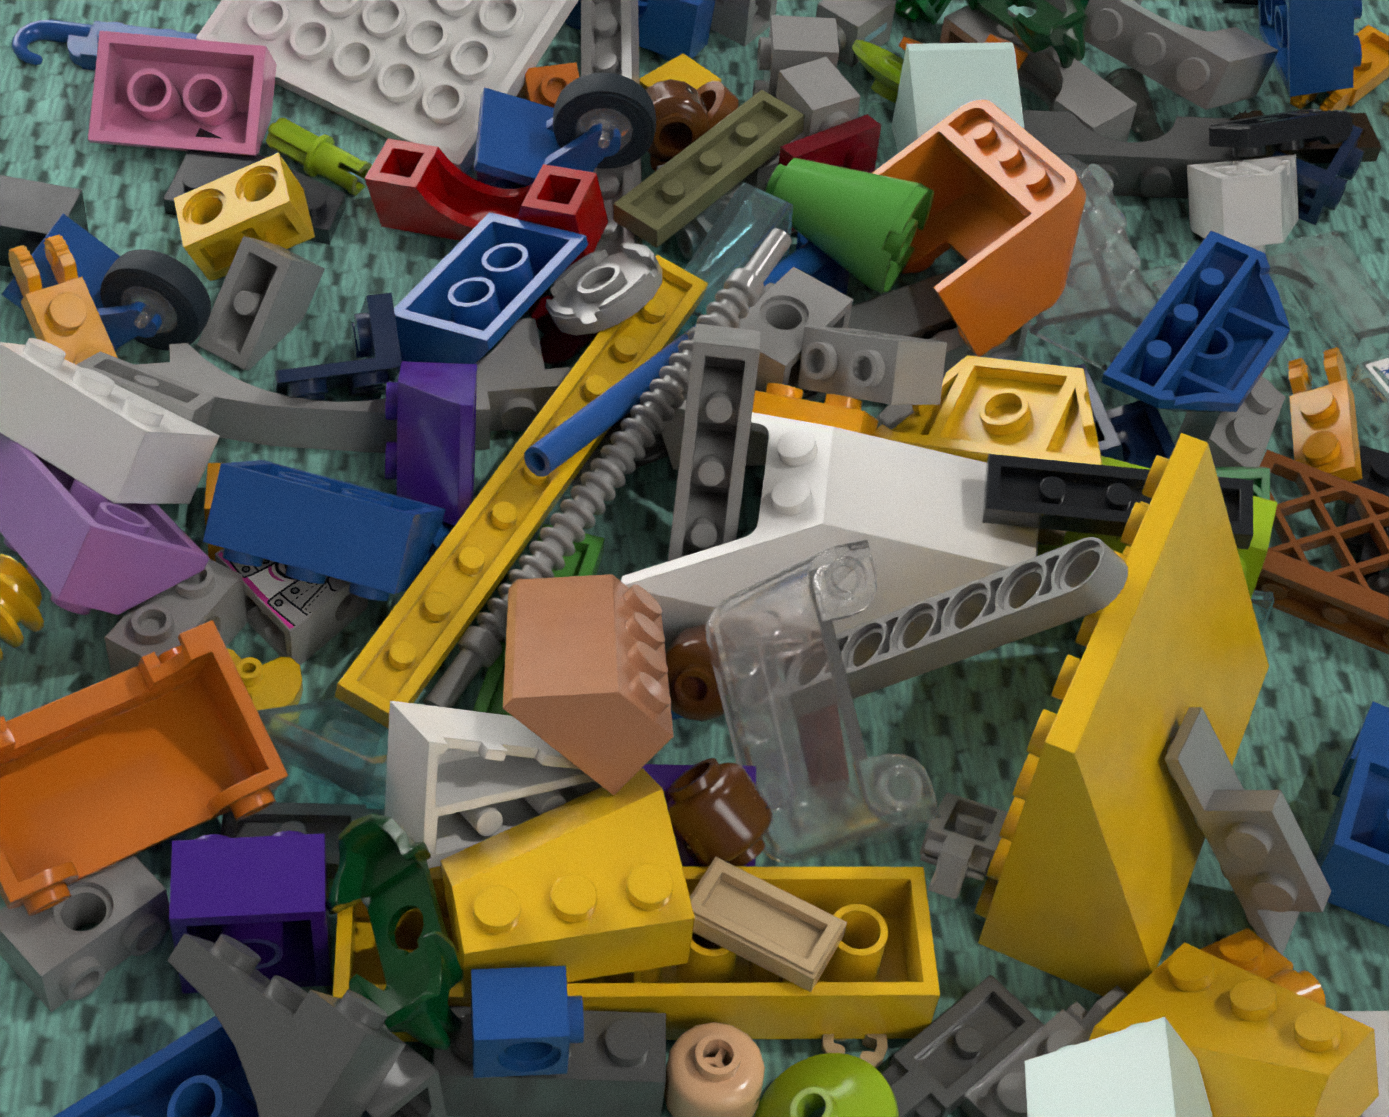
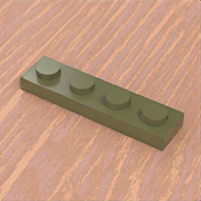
(708, 168)

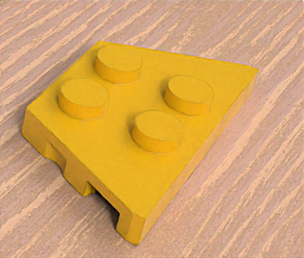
(1006, 411)

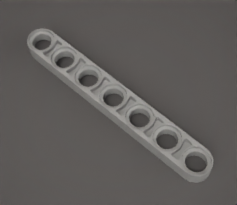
(982, 615)

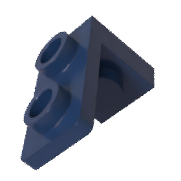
(1322, 187)

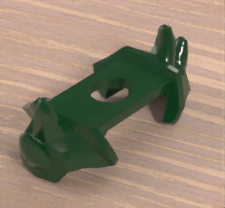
(1045, 28)
(390, 878)

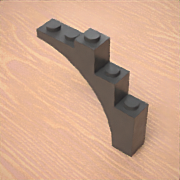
(296, 1046)

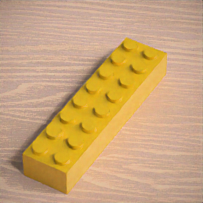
(873, 984)

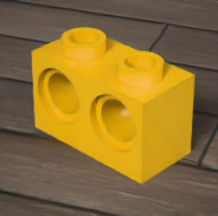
(252, 202)

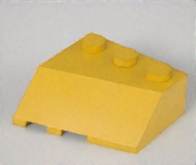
(575, 889)
(1255, 1040)

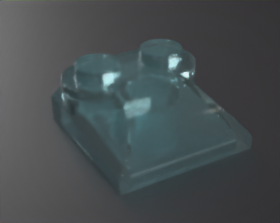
(332, 747)

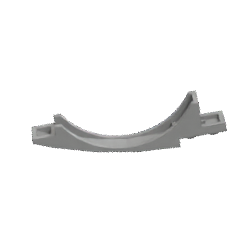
(509, 397)

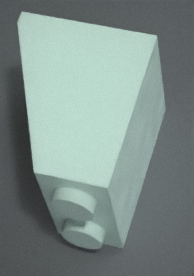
(949, 75)
(1119, 1075)

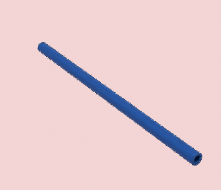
(621, 397)

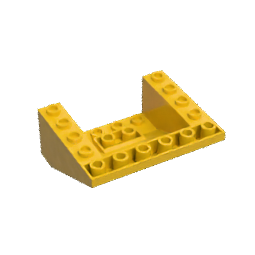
(1096, 821)

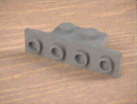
(1248, 832)

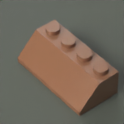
(589, 672)

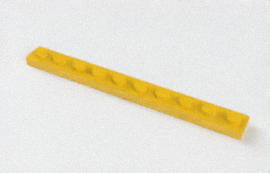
(505, 514)

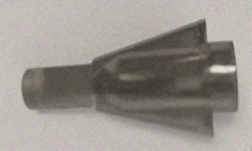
(1134, 87)

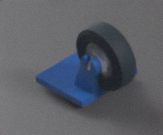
(594, 124)
(136, 294)

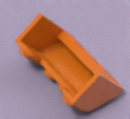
(1002, 209)

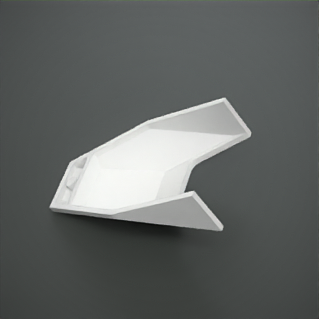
(836, 490)

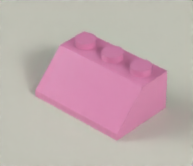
(169, 87)

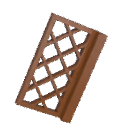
(1335, 598)

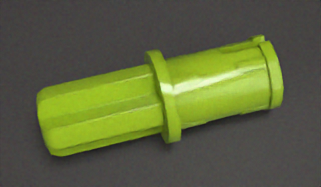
(317, 154)

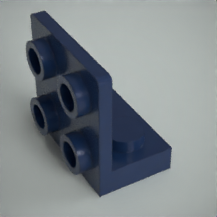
(372, 337)

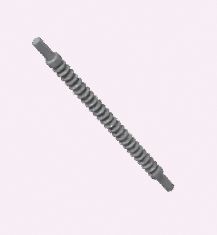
(482, 644)

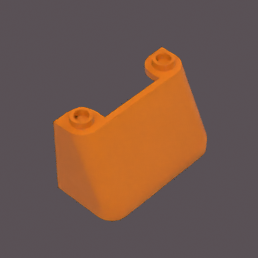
(128, 768)

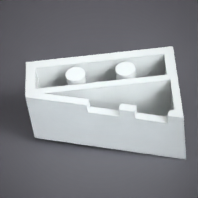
(1244, 199)
(98, 429)
(470, 776)

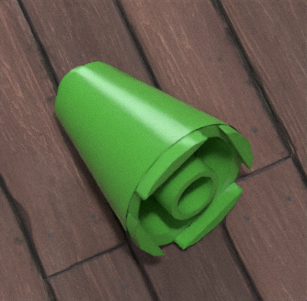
(855, 216)

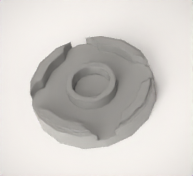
(604, 289)

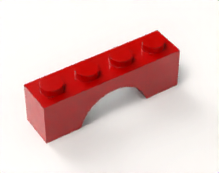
(427, 194)

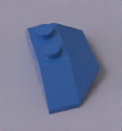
(1206, 333)

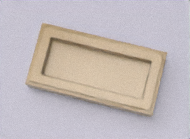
(765, 924)

